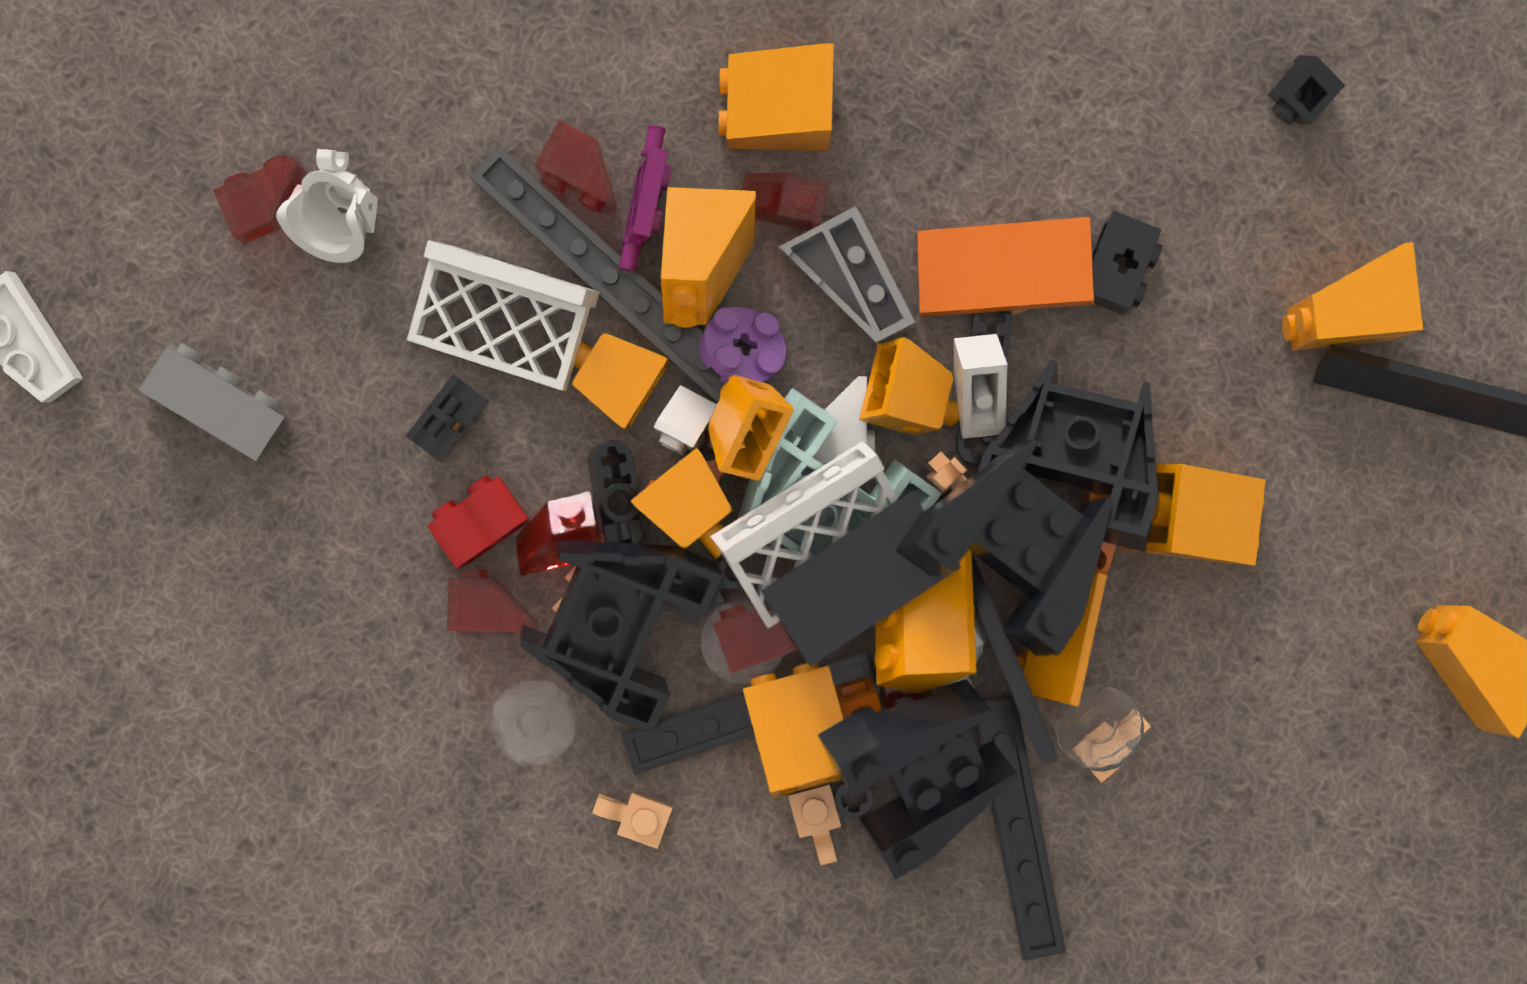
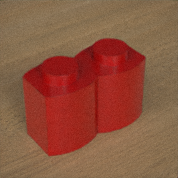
(477, 522)

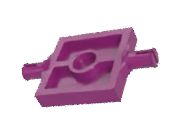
(643, 215)

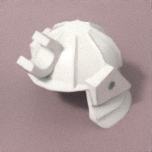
(312, 213)

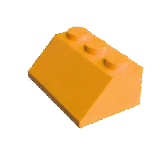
(930, 636)
(1063, 675)

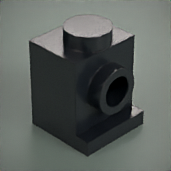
(1318, 89)

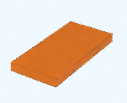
(1005, 267)

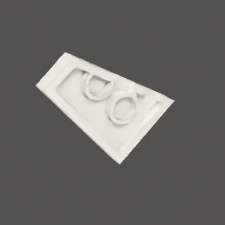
(29, 346)

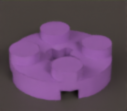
(751, 327)

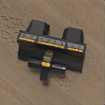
(447, 418)

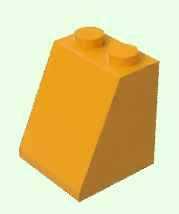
(778, 99)
(703, 250)
(1361, 308)
(1206, 515)
(1480, 665)
(787, 723)

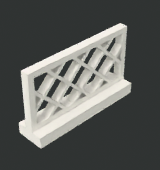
(501, 277)
(793, 507)

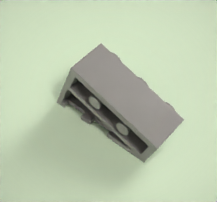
(853, 274)
(213, 400)

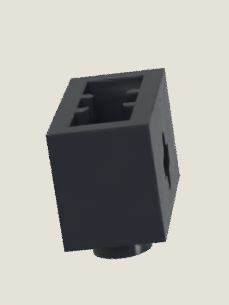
(1131, 240)

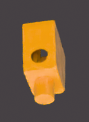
(618, 377)
(908, 390)
(747, 426)
(686, 503)

